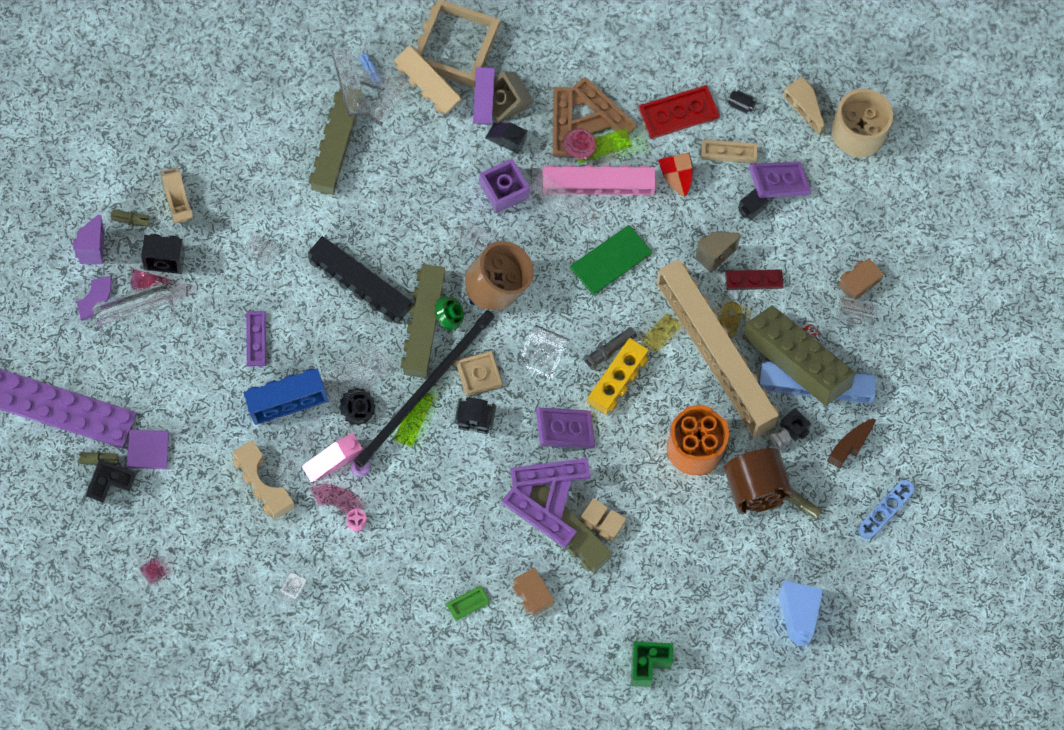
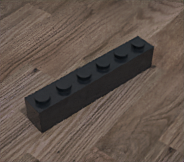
(359, 279)

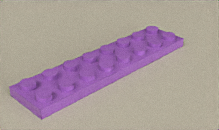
(65, 409)

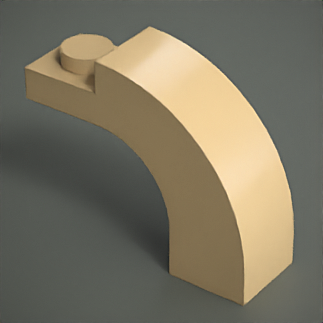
(176, 195)

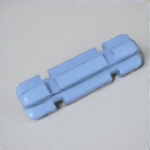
(367, 63)

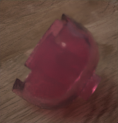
(144, 280)

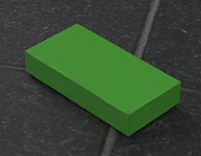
(468, 603)

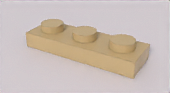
(729, 151)

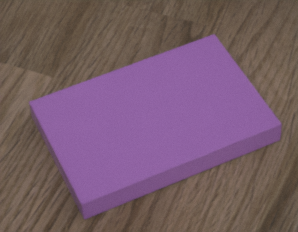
(779, 179)
(565, 428)

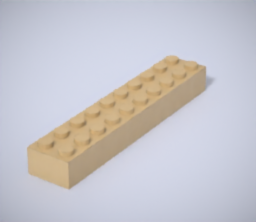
(717, 348)

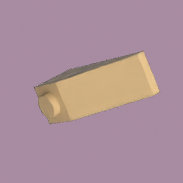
(803, 100)

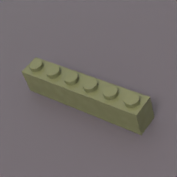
(332, 148)
(424, 321)
(585, 543)

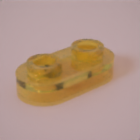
(731, 321)

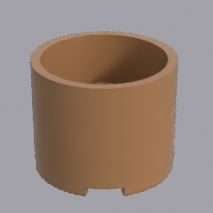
(498, 276)

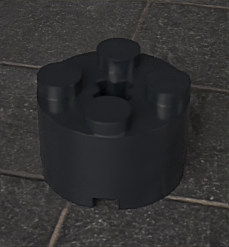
(475, 414)

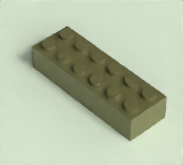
(799, 355)

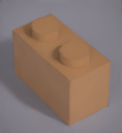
(860, 279)
(533, 592)

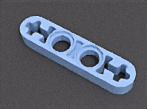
(885, 509)

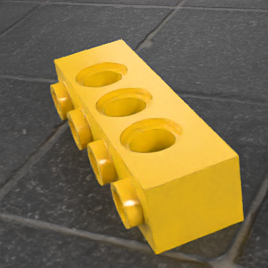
(630, 351)

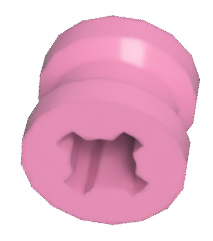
(356, 515)

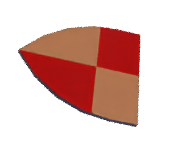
(678, 172)

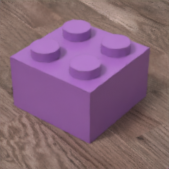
(504, 185)

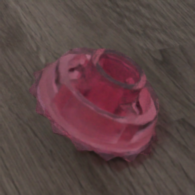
(579, 144)

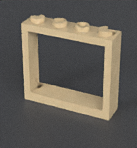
(474, 16)

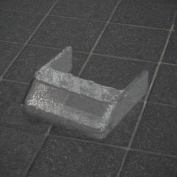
(131, 304)

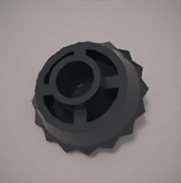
(357, 406)

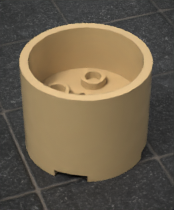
(862, 122)

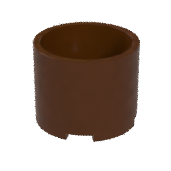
(758, 480)

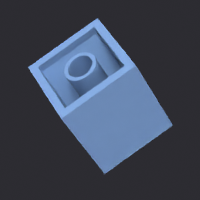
(800, 610)

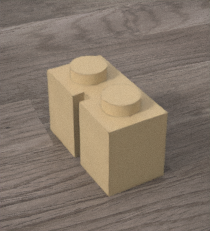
(604, 523)

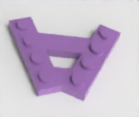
(549, 518)

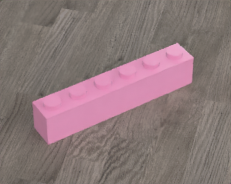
(603, 180)

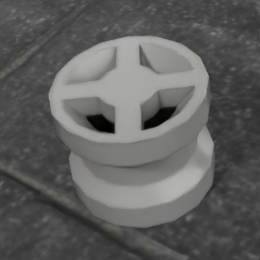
(780, 439)

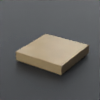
(479, 373)

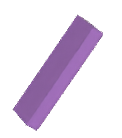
(483, 95)
(256, 338)

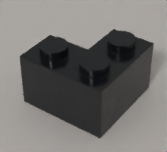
(107, 475)

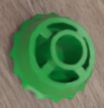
(449, 313)

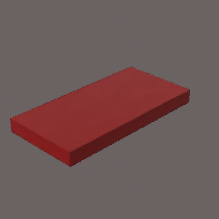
(678, 111)

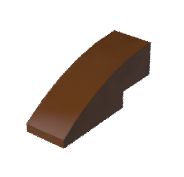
(851, 443)

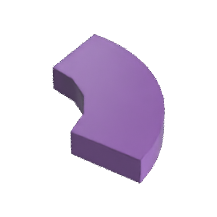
(99, 291)

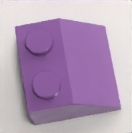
(90, 242)

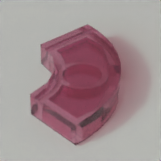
(335, 496)

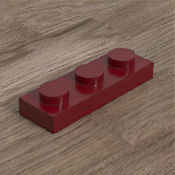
(754, 279)

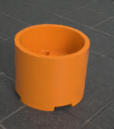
(693, 454)

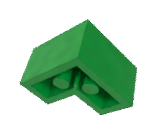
(646, 657)

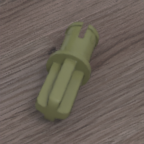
(130, 217)
(92, 458)
(805, 505)

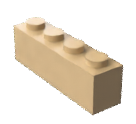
(428, 79)

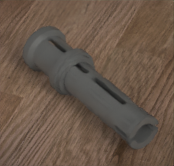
(603, 352)

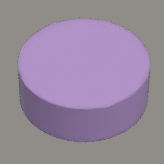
(360, 472)

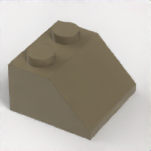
(509, 96)
(716, 248)

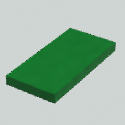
(611, 260)

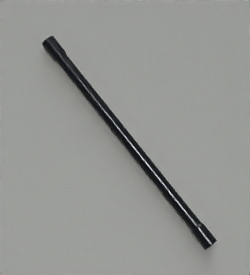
(368, 452)

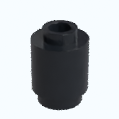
(741, 101)

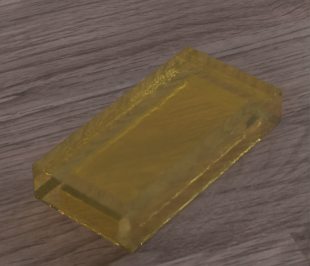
(660, 333)

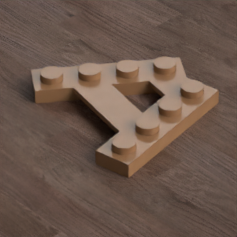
(605, 114)

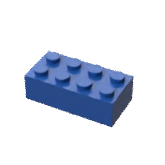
(285, 396)

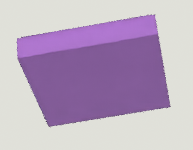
(147, 449)

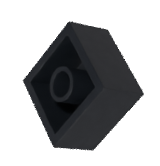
(163, 254)

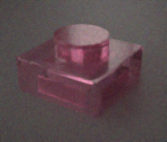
(152, 571)

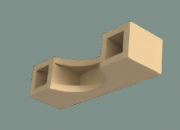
(275, 500)

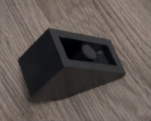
(508, 136)

